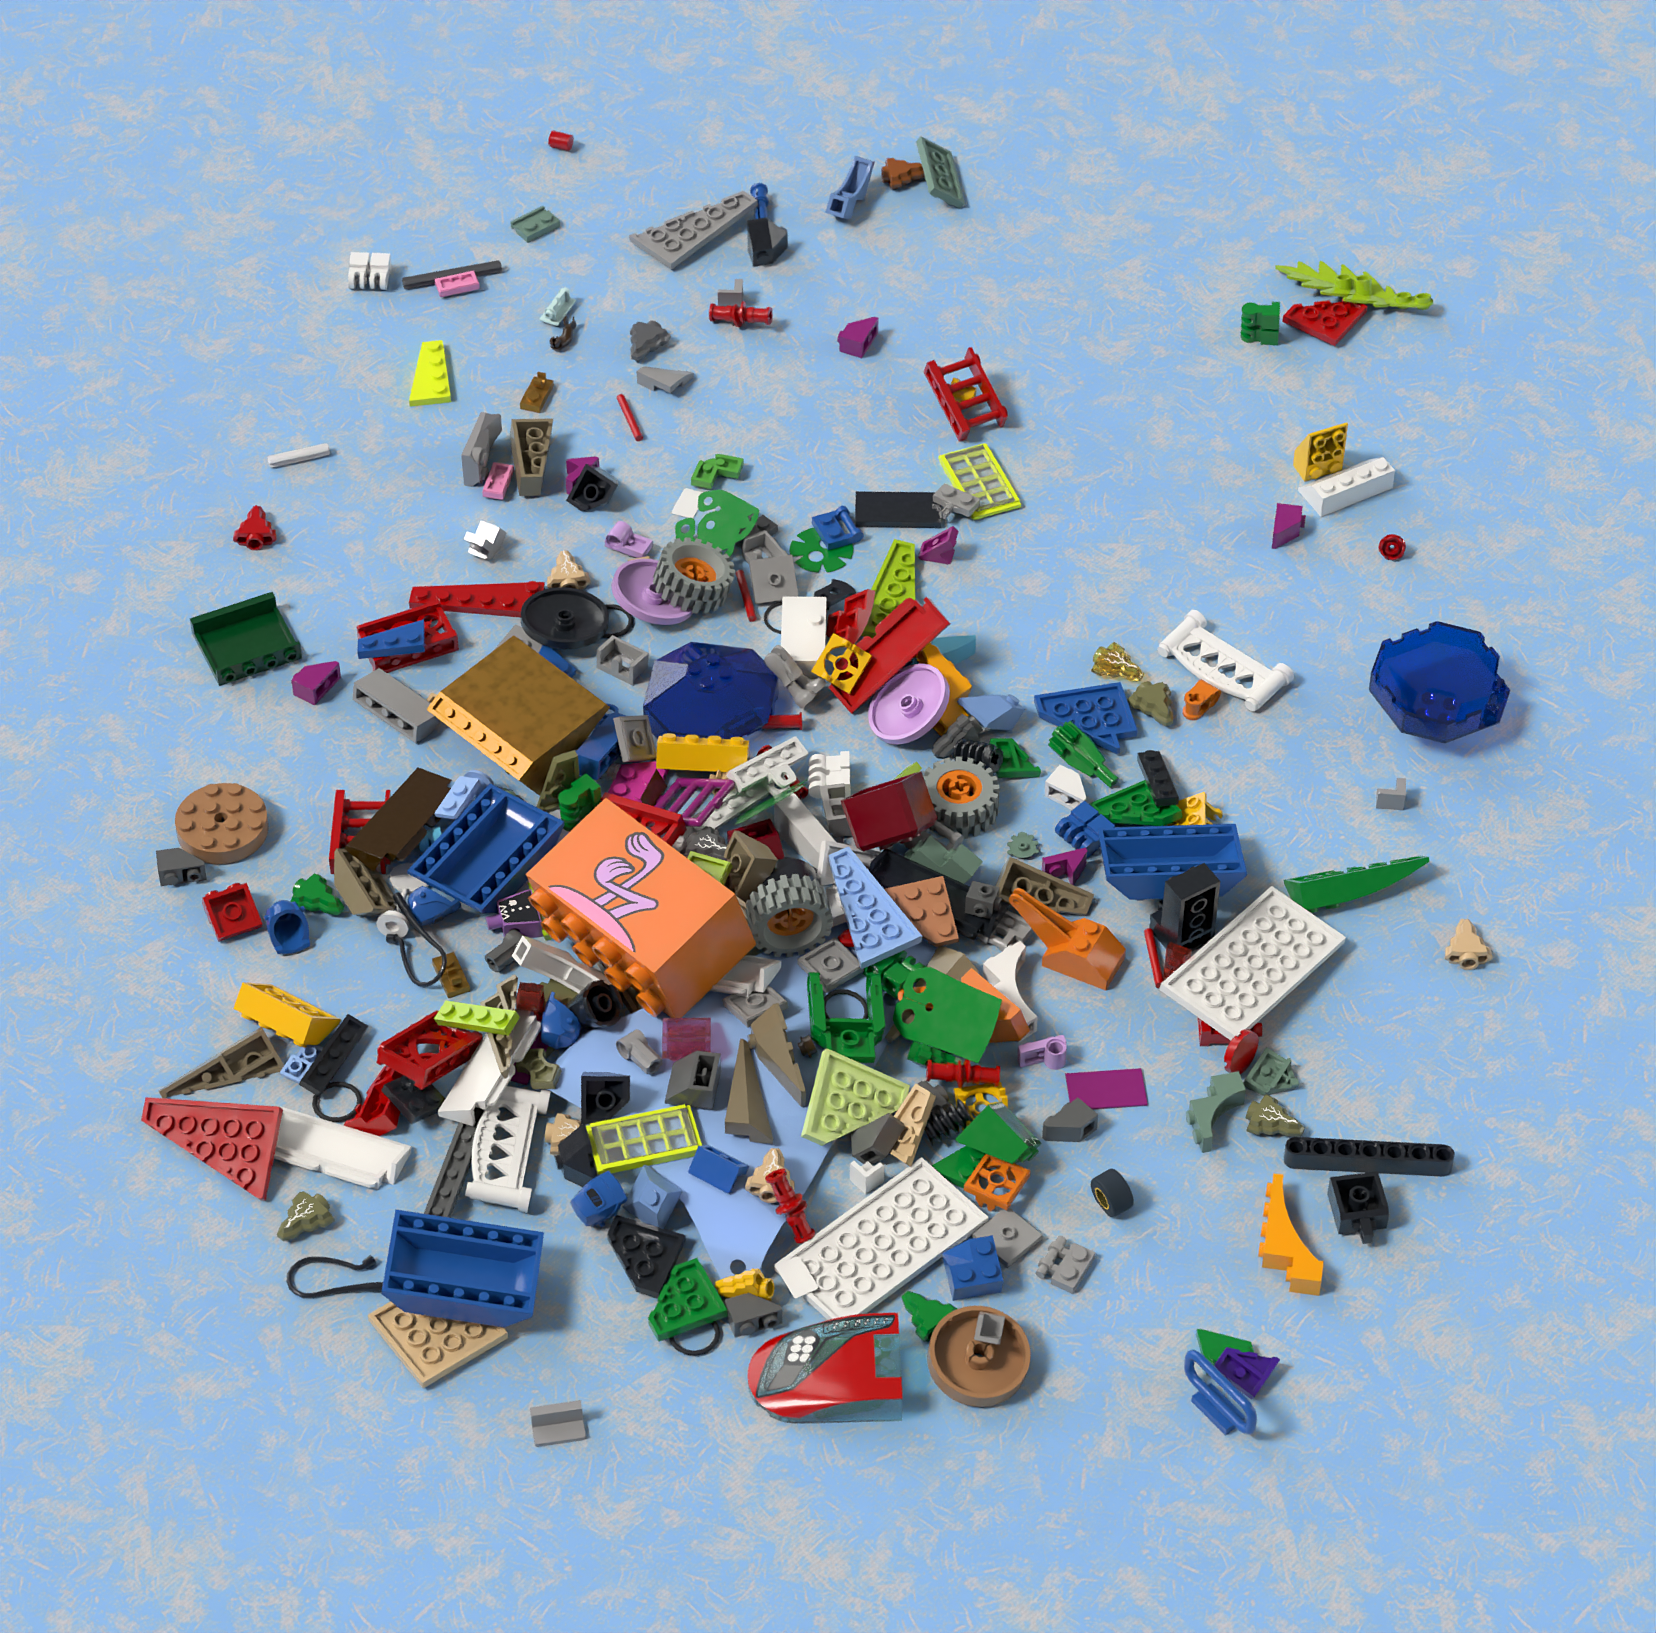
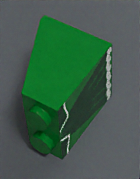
(1000, 1135)

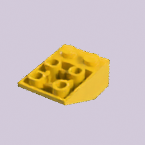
(1321, 452)

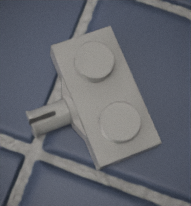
(955, 501)

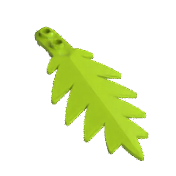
(1352, 288)

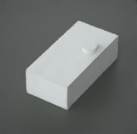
(804, 630)

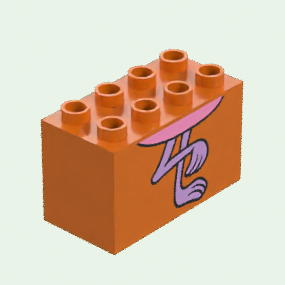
(639, 911)

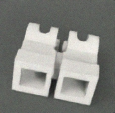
(377, 269)
(829, 771)

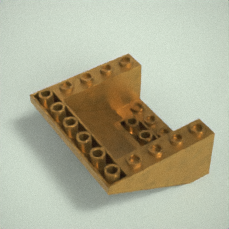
(519, 711)

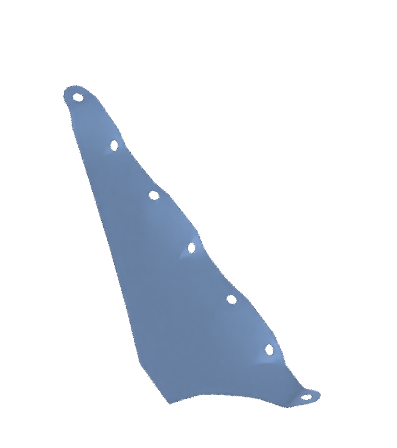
(734, 1222)

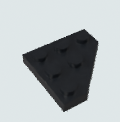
(645, 1253)

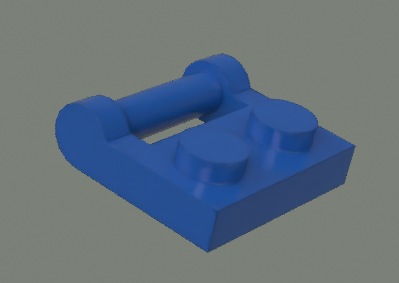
(832, 533)

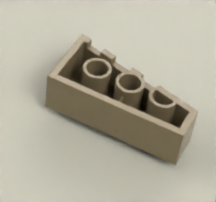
(530, 450)

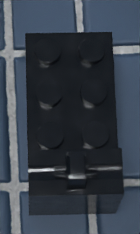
(1188, 909)

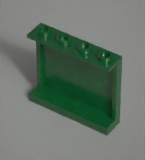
(244, 639)

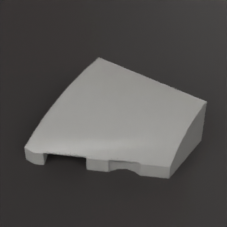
(662, 378)

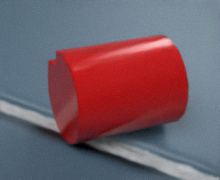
(560, 140)

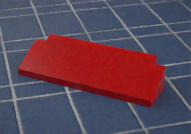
(897, 642)

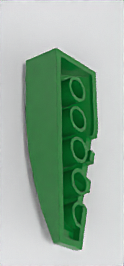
(1336, 887)

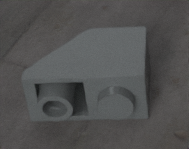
(179, 867)
(1071, 1123)
(876, 1139)
(752, 1313)

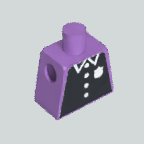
(517, 914)

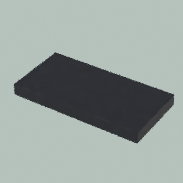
(896, 509)

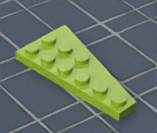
(893, 583)

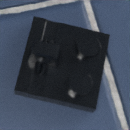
(411, 1100)

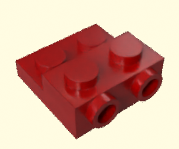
(231, 911)

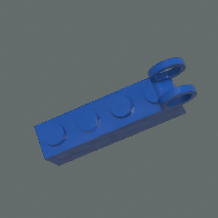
(601, 747)

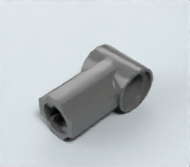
(502, 954)

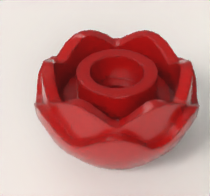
(1392, 553)

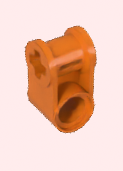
(1200, 699)

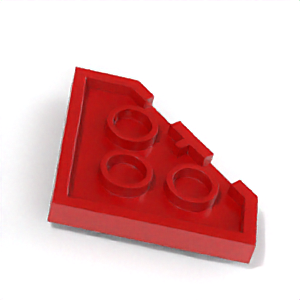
(1325, 319)

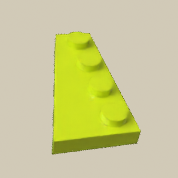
(431, 376)

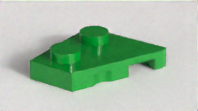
(1015, 760)
(959, 1165)
(1213, 1344)

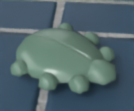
(1022, 846)

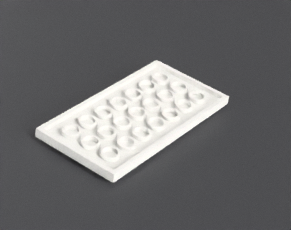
(1252, 963)
(886, 1241)

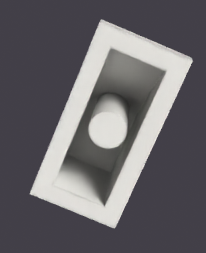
(1065, 787)

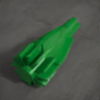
(1080, 752)

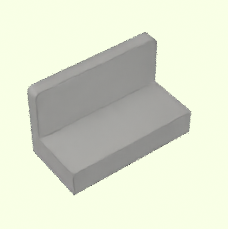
(557, 1423)

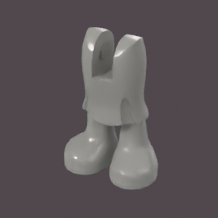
(791, 675)

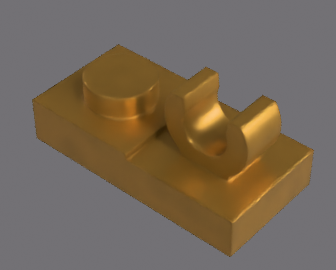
(537, 393)
(453, 979)

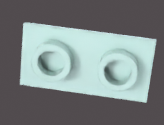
(558, 308)

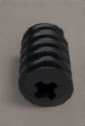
(980, 752)
(948, 1121)

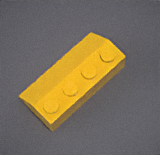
(701, 753)
(284, 1013)

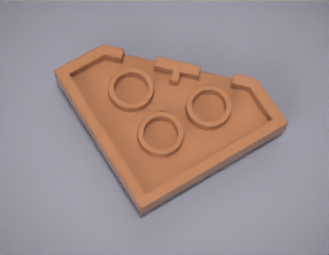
(928, 909)

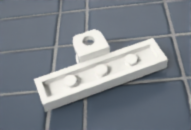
(770, 767)

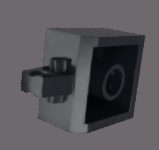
(1358, 1204)

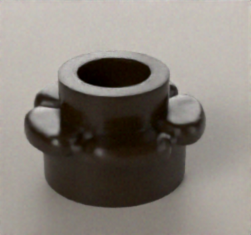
(806, 1046)

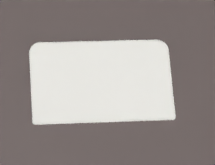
(687, 503)
(796, 1276)

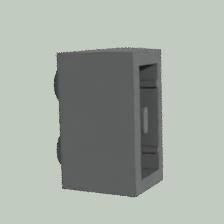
(695, 1080)

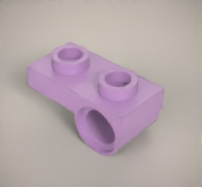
(624, 540)
(1050, 1051)

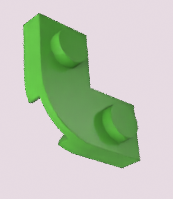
(722, 465)

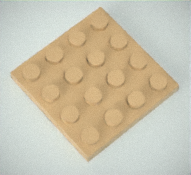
(430, 1344)

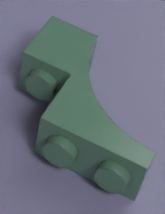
(956, 864)
(1223, 1094)

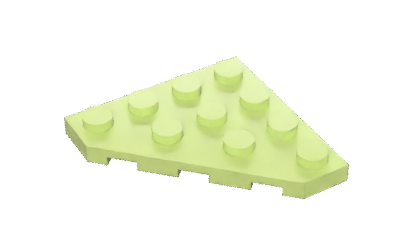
(848, 1097)

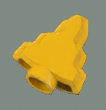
(746, 1282)

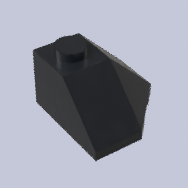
(765, 241)
(592, 488)
(603, 1095)
(576, 1157)

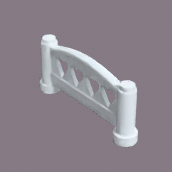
(1192, 632)
(506, 1189)

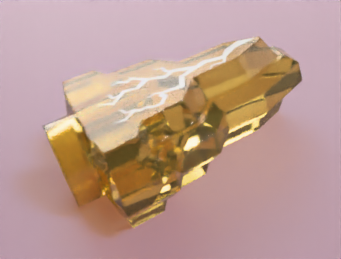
(1115, 663)

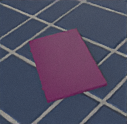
(1107, 1088)

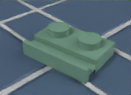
(535, 224)

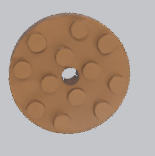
(218, 842)
(977, 1379)

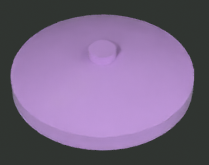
(637, 595)
(909, 704)

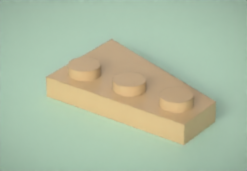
(914, 1114)

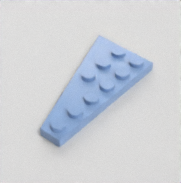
(871, 914)

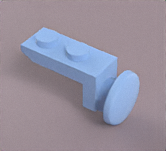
(462, 793)

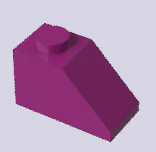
(858, 336)
(1287, 524)
(315, 681)

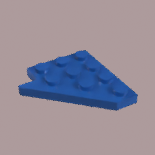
(1095, 710)

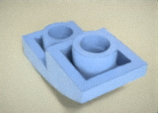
(299, 1064)

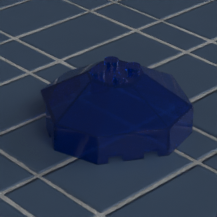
(1439, 682)
(710, 692)

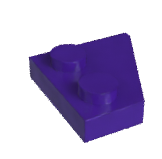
(1245, 1369)

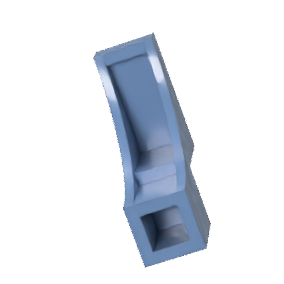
(854, 188)

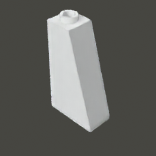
(800, 828)

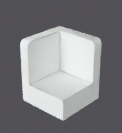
(866, 1176)

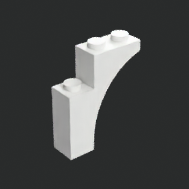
(555, 964)
(1002, 973)

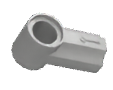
(637, 1049)

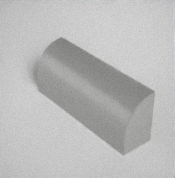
(395, 705)

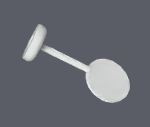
(394, 921)

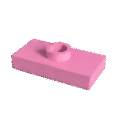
(457, 284)
(498, 481)

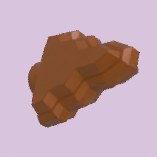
(900, 172)

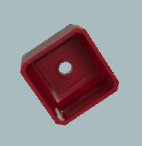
(889, 812)

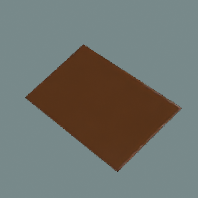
(654, 789)

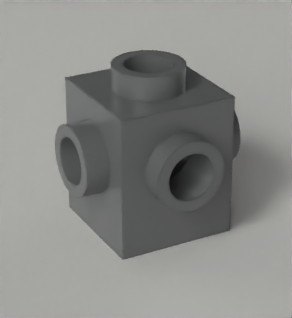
(982, 900)

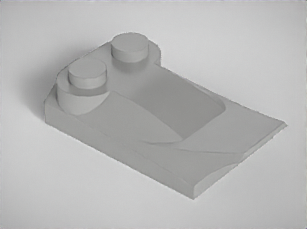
(477, 448)

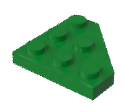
(1136, 806)
(686, 1302)

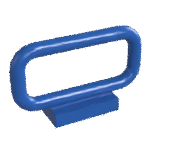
(1213, 1402)

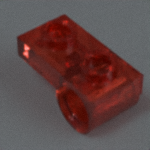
(1174, 958)
(531, 998)

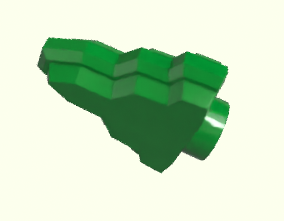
(316, 895)
(921, 1053)
(925, 1313)

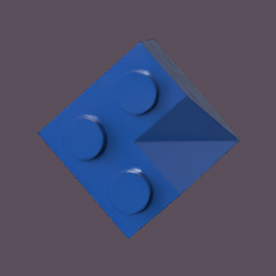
(973, 1268)

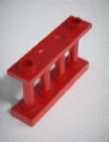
(953, 408)
(342, 822)

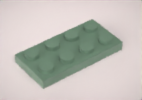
(940, 172)

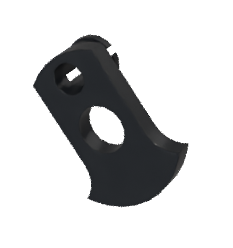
(842, 588)

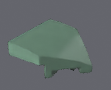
(1271, 1074)

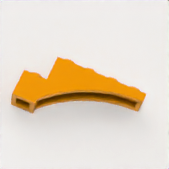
(958, 686)
(1283, 1246)

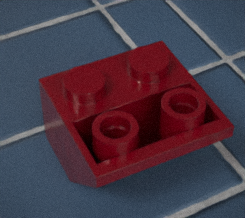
(764, 833)

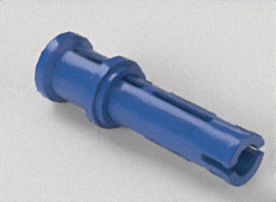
(763, 201)

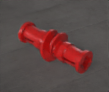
(740, 314)
(963, 1073)
(791, 1205)

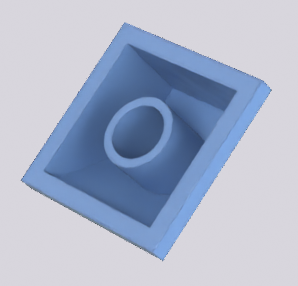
(994, 710)
(652, 1198)

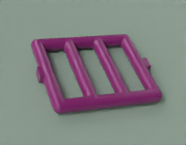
(692, 785)

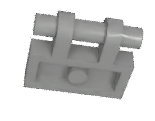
(1010, 926)
(1071, 1269)

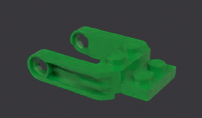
(847, 1036)

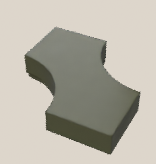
(542, 1073)

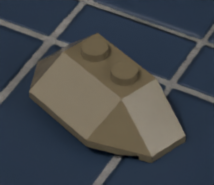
(360, 887)

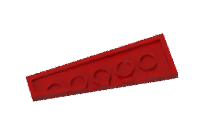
(484, 599)

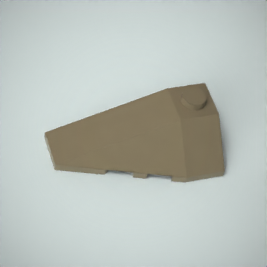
(750, 862)
(1047, 889)
(776, 1053)

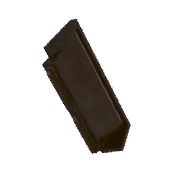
(401, 820)

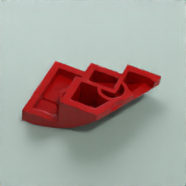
(853, 620)

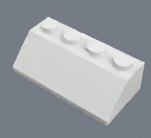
(1349, 486)

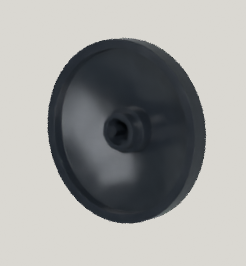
(564, 618)

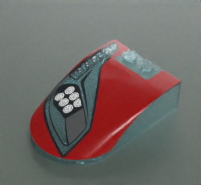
(831, 1372)

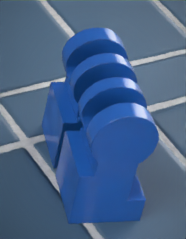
(1082, 827)

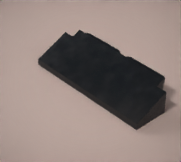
(896, 870)

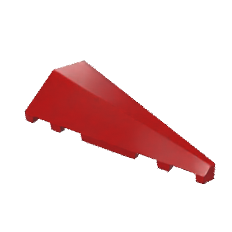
(377, 1113)

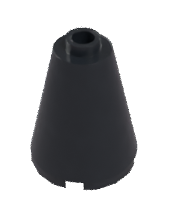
(597, 1005)

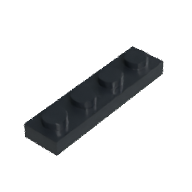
(1157, 778)
(333, 1055)

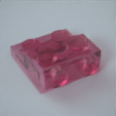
(685, 1036)

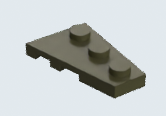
(561, 774)

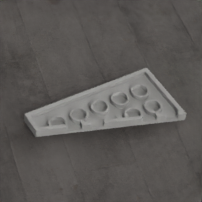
(691, 231)

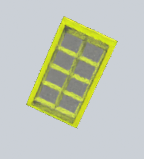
(980, 475)
(644, 1139)

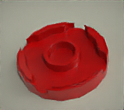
(1241, 1051)

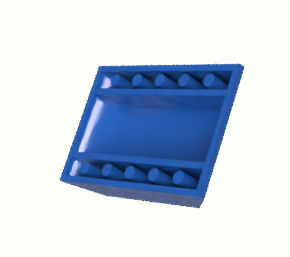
(488, 849)
(1145, 857)
(462, 1269)

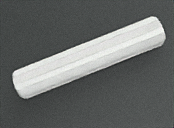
(298, 455)

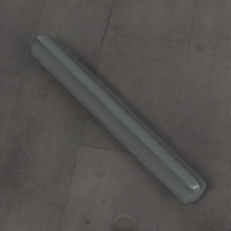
(429, 278)

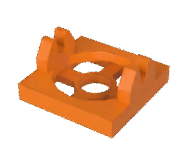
(1002, 1167)

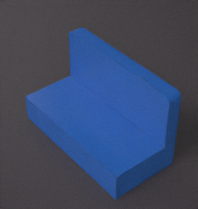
(716, 1168)

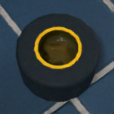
(1112, 1192)

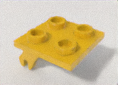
(1195, 811)

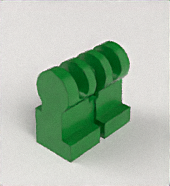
(1260, 323)
(578, 801)
(894, 971)

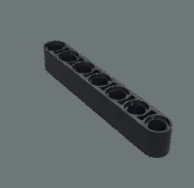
(1368, 1156)

